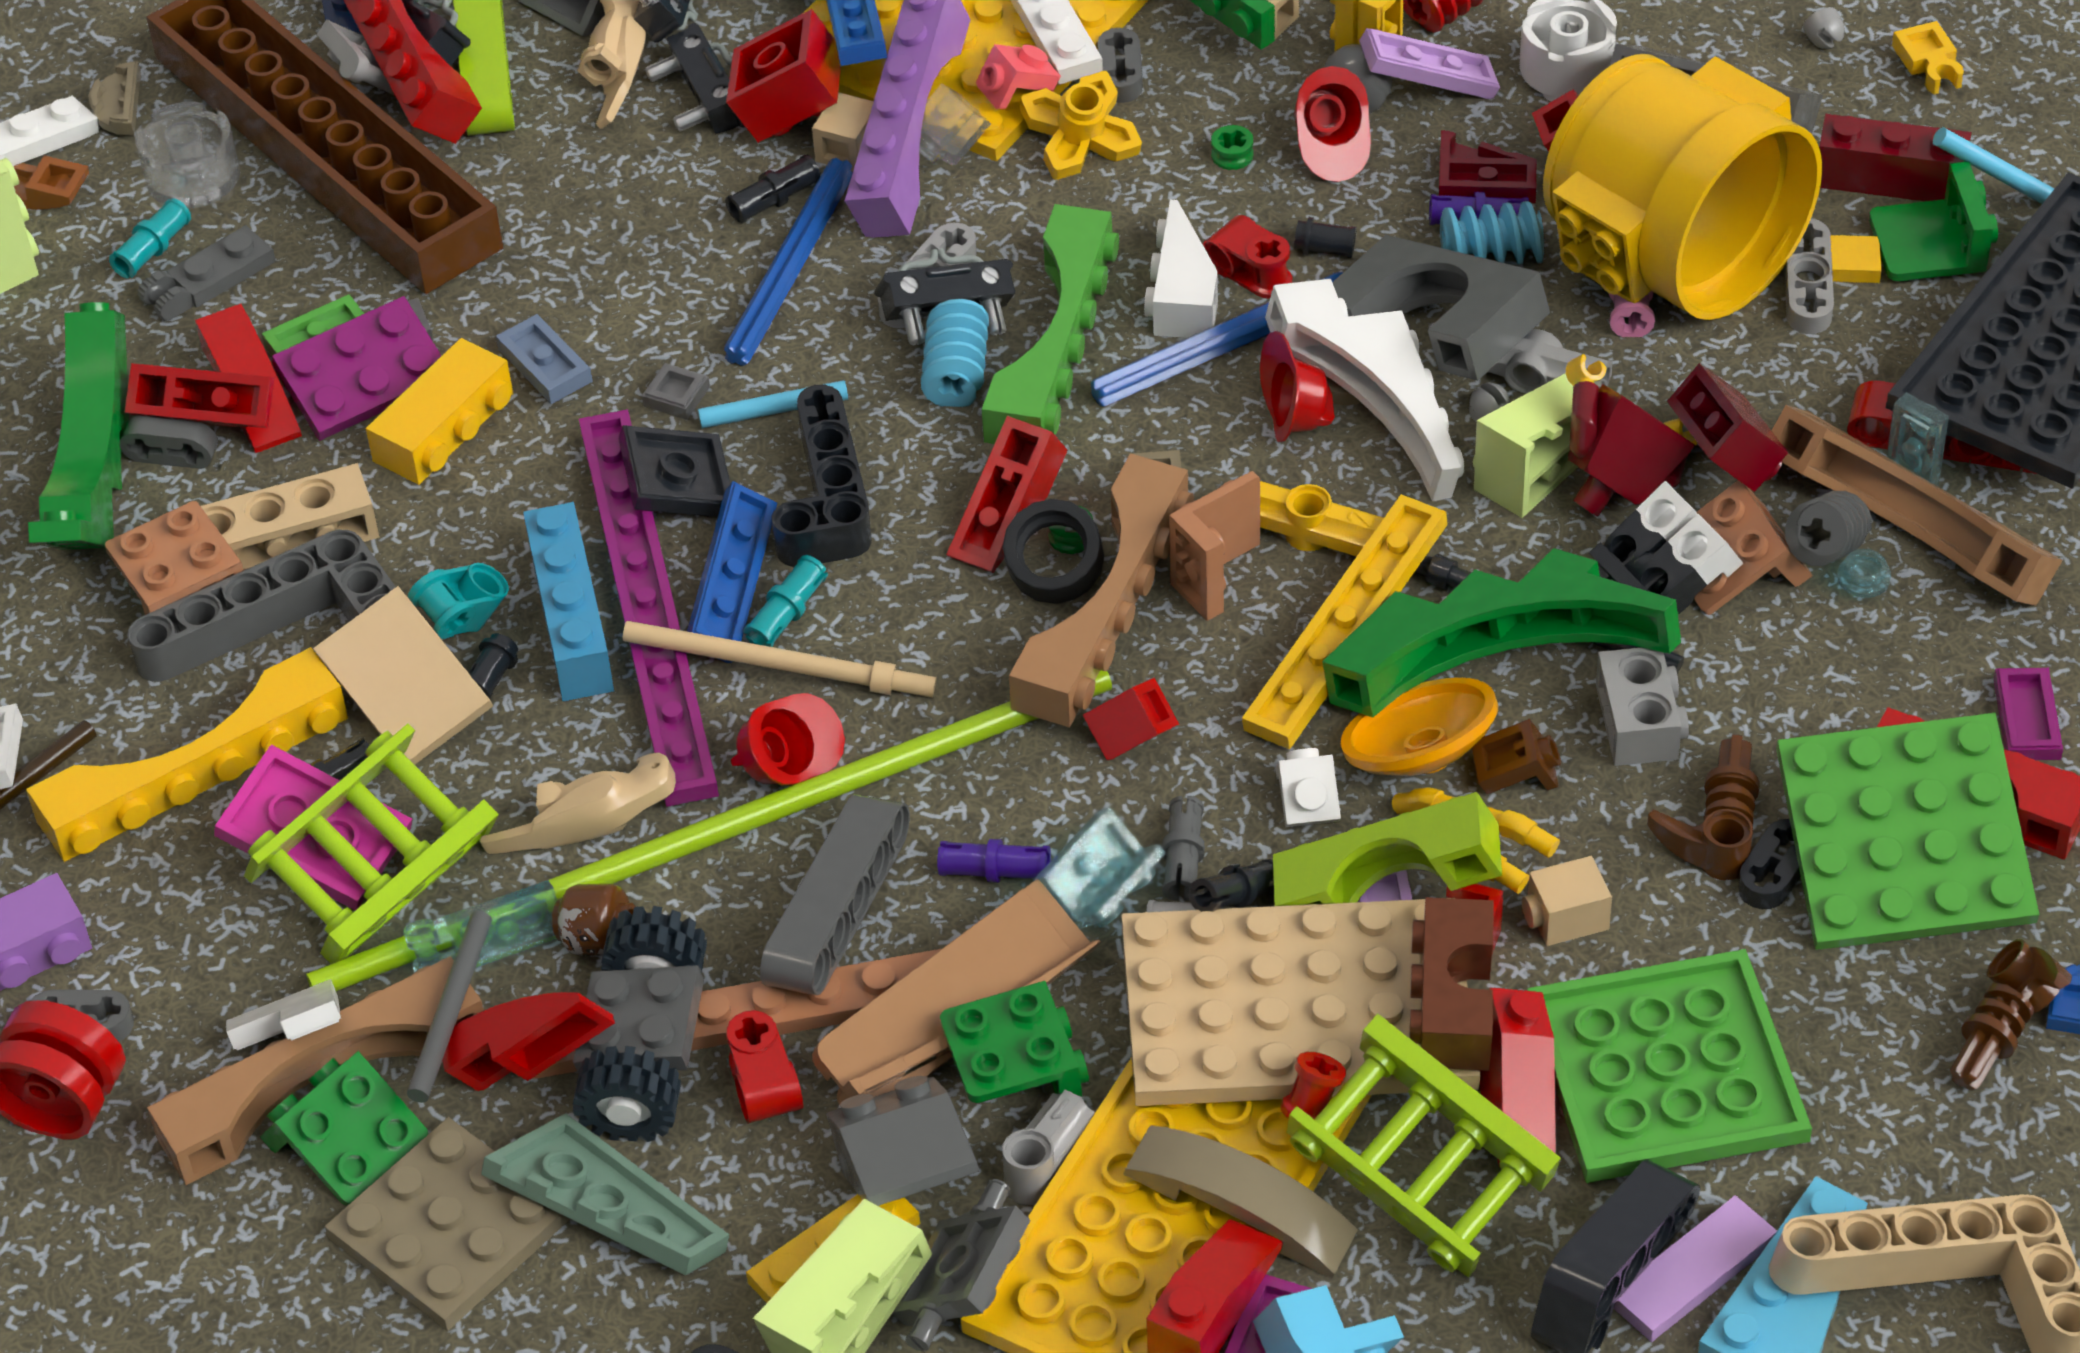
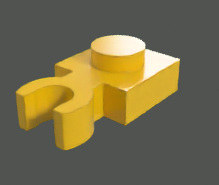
(1930, 52)

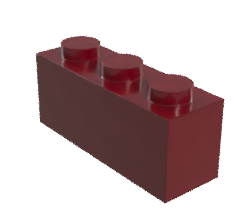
(1884, 158)
(1727, 428)

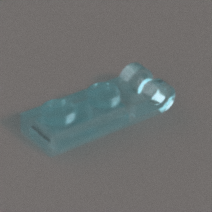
(517, 924)

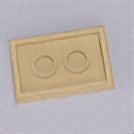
(403, 674)

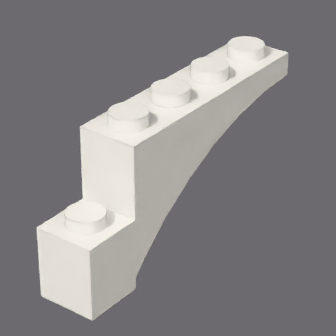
(1377, 364)

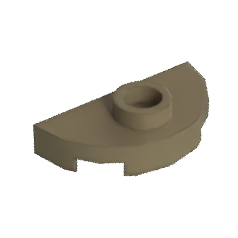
(116, 99)

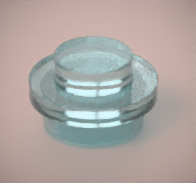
(1864, 573)

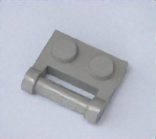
(352, 55)

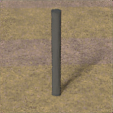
(449, 1007)

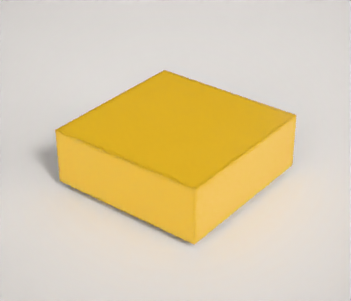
(1855, 259)

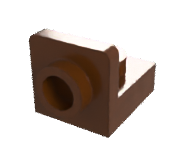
(1515, 756)

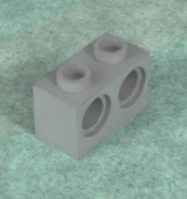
(1640, 706)

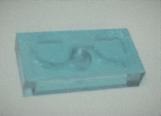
(1918, 437)

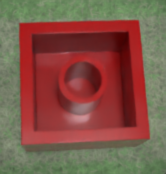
(784, 76)

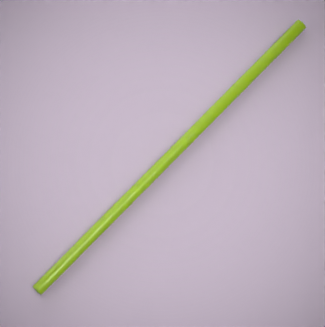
(727, 824)

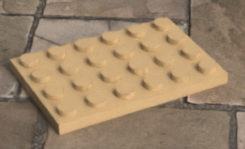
(1243, 991)

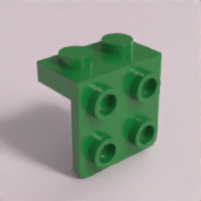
(1937, 235)
(1013, 1044)
(346, 1127)

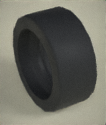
(1043, 515)

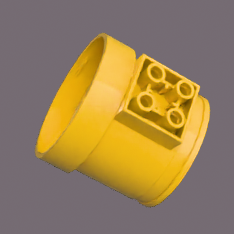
(1681, 184)

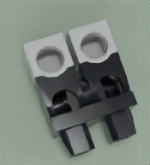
(1665, 549)

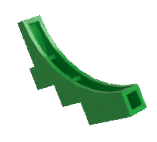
(1487, 615)

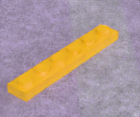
(1375, 574)

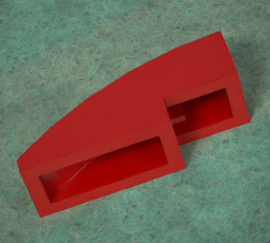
(236, 348)
(522, 1037)

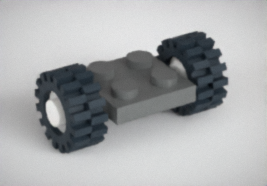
(654, 991)

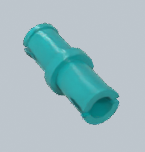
(150, 238)
(786, 601)

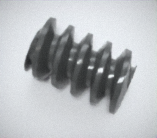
(1827, 527)

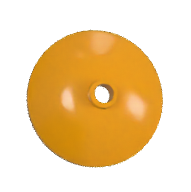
(1422, 728)

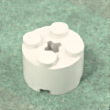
(1566, 45)

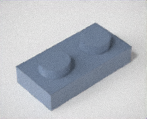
(544, 358)

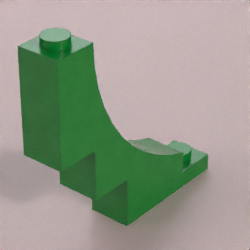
(87, 465)

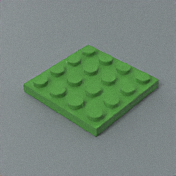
(1906, 831)
(1671, 1066)

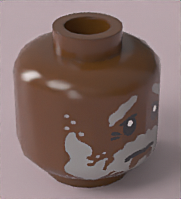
(584, 916)

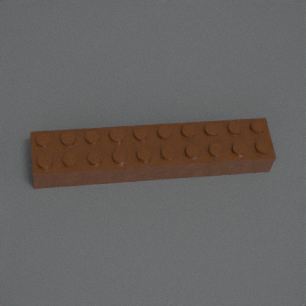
(328, 137)

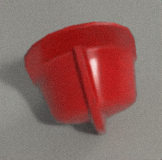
(1333, 123)
(1293, 389)
(790, 740)

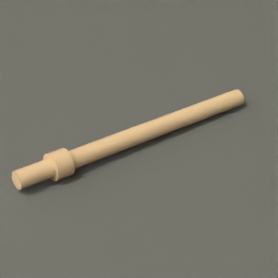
(880, 677)

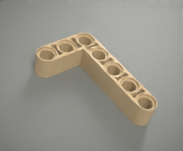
(1942, 1242)

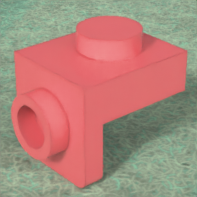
(1015, 68)

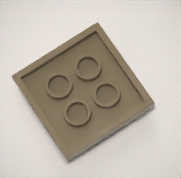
(442, 1226)

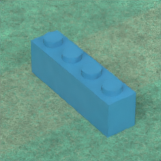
(568, 601)

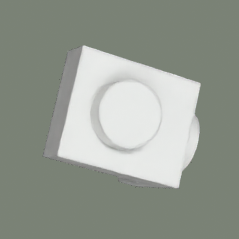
(1308, 788)

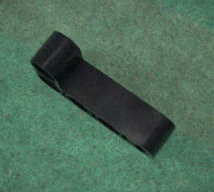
(837, 518)
(1610, 1256)

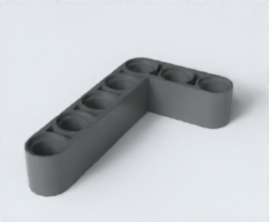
(258, 602)

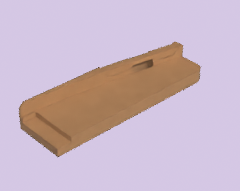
(1007, 949)

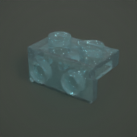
(1099, 870)

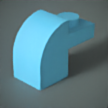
(1311, 1324)

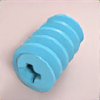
(1494, 233)
(954, 352)

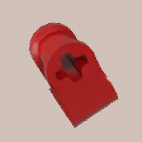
(1250, 255)
(760, 1067)

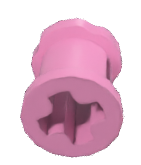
(1639, 315)

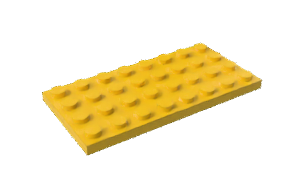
(1109, 1244)

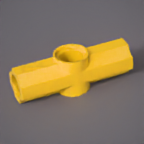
(1313, 520)

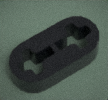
(1766, 858)

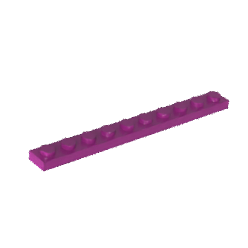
(647, 599)

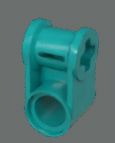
(459, 597)

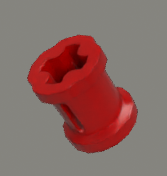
(1314, 1083)

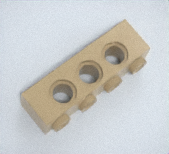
(293, 513)

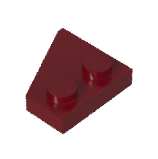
(1485, 170)

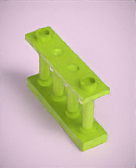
(384, 895)
(1430, 1090)

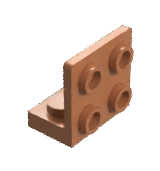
(1208, 536)
(1754, 538)
(173, 556)

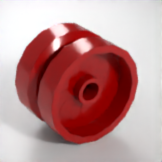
(56, 1069)

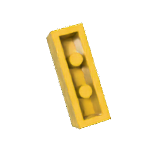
(440, 411)

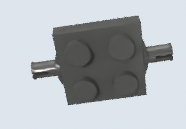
(963, 1266)

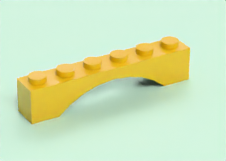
(99, 802)

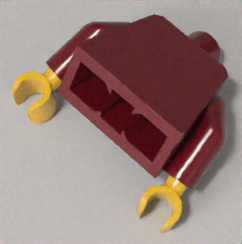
(1619, 442)

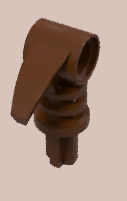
(1726, 834)
(2023, 985)

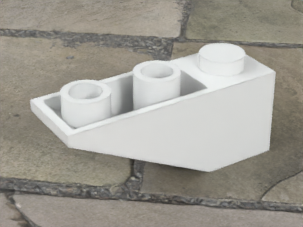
(1185, 280)

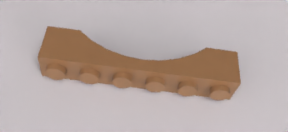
(1917, 506)
(1061, 663)
(216, 1116)

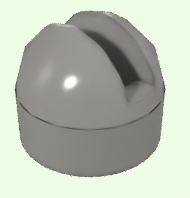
(1824, 27)
(1485, 400)

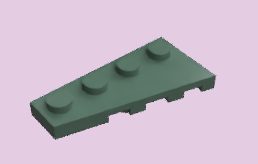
(603, 1190)

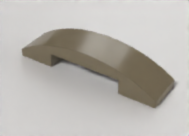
(1247, 1190)

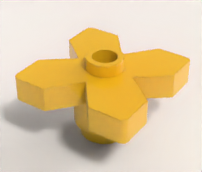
(1080, 124)

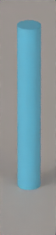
(1992, 165)
(757, 407)

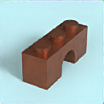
(1454, 948)

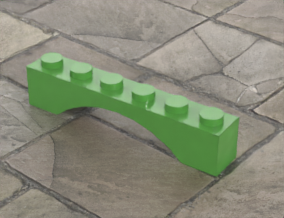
(1075, 259)

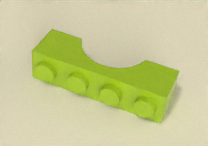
(1449, 839)

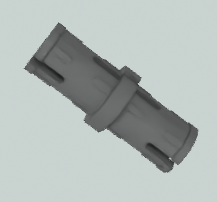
(1183, 847)

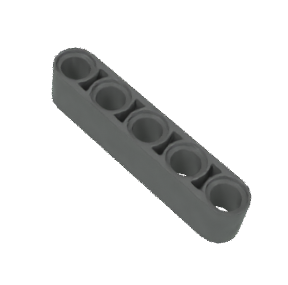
(835, 895)

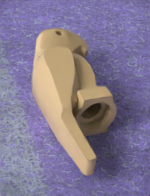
(613, 55)
(588, 807)

